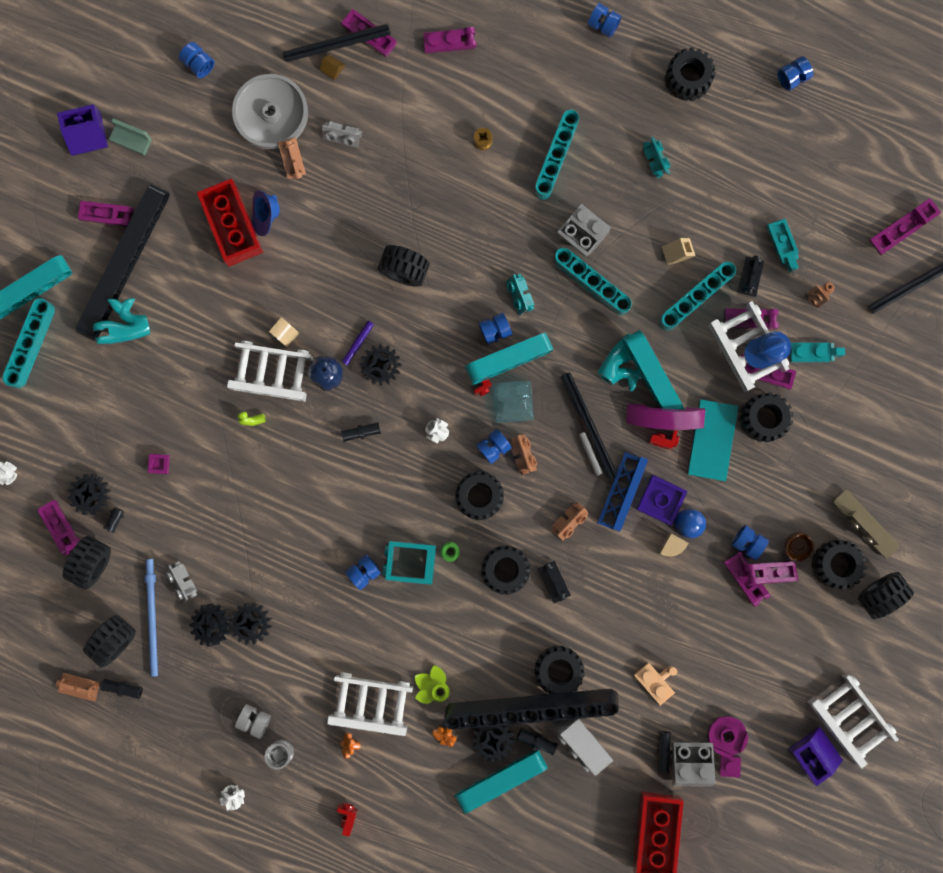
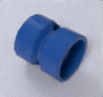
(610, 23)
(195, 58)
(794, 74)
(495, 328)
(494, 446)
(756, 543)
(356, 574)

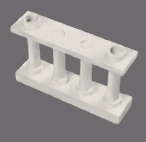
(729, 346)
(276, 390)
(358, 720)
(845, 738)

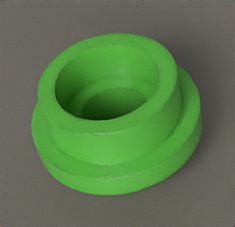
(445, 556)

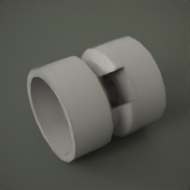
(259, 723)
(279, 754)

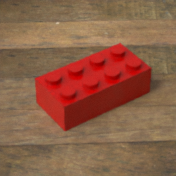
(230, 222)
(658, 833)

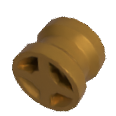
(483, 143)

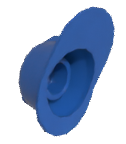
(264, 212)
(767, 350)

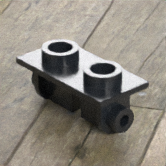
(751, 276)
(554, 582)

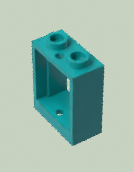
(430, 562)

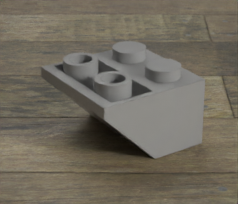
(584, 230)
(693, 764)

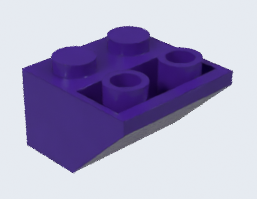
(83, 129)
(816, 756)

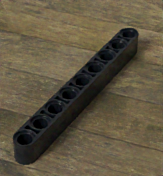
(123, 260)
(531, 709)

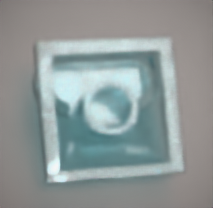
(513, 401)

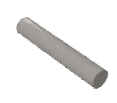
(590, 454)

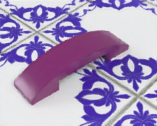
(905, 226)
(665, 418)

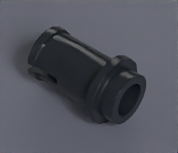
(114, 519)

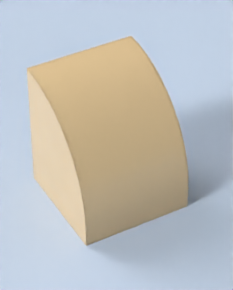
(678, 250)
(284, 332)
(672, 546)

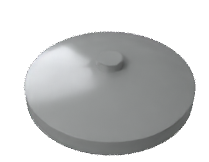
(269, 110)

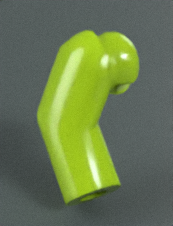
(251, 421)

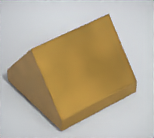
(331, 66)

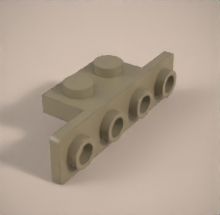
(866, 524)

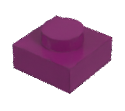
(158, 464)
(730, 766)

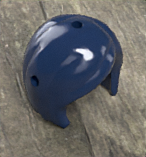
(327, 379)

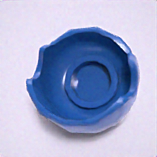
(690, 523)

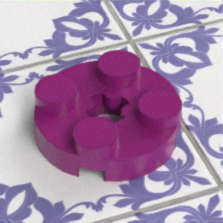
(721, 726)

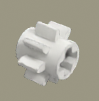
(437, 430)
(7, 473)
(232, 797)

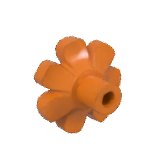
(445, 736)
(348, 745)

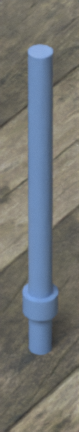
(149, 579)

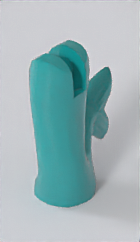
(118, 332)
(610, 371)

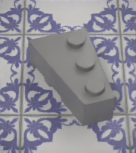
(583, 745)

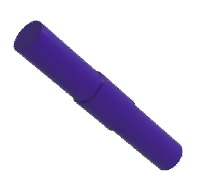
(357, 343)

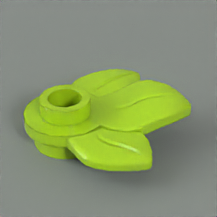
(429, 684)

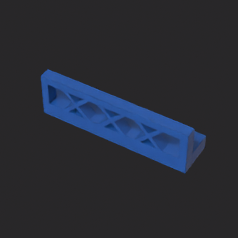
(629, 494)

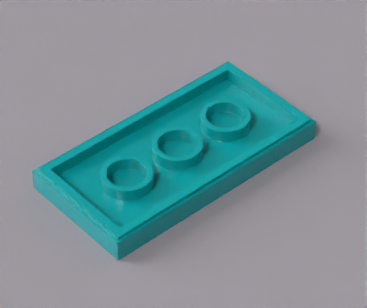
(714, 442)

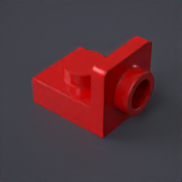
(484, 389)
(661, 440)
(347, 822)

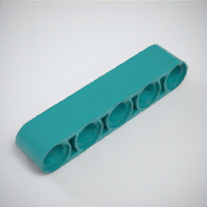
(557, 146)
(589, 272)
(33, 284)
(701, 288)
(26, 334)
(508, 358)
(652, 371)
(501, 781)

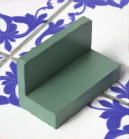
(130, 137)

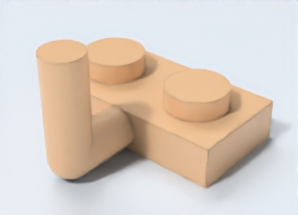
(655, 683)

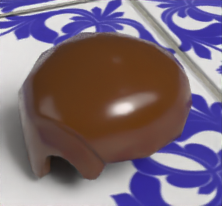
(798, 546)

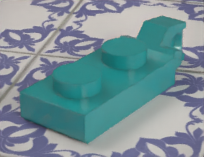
(784, 244)
(814, 352)

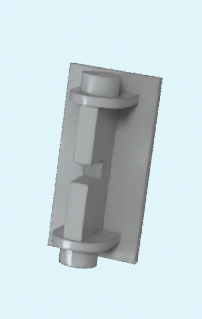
(333, 132)
(183, 589)

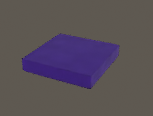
(661, 500)

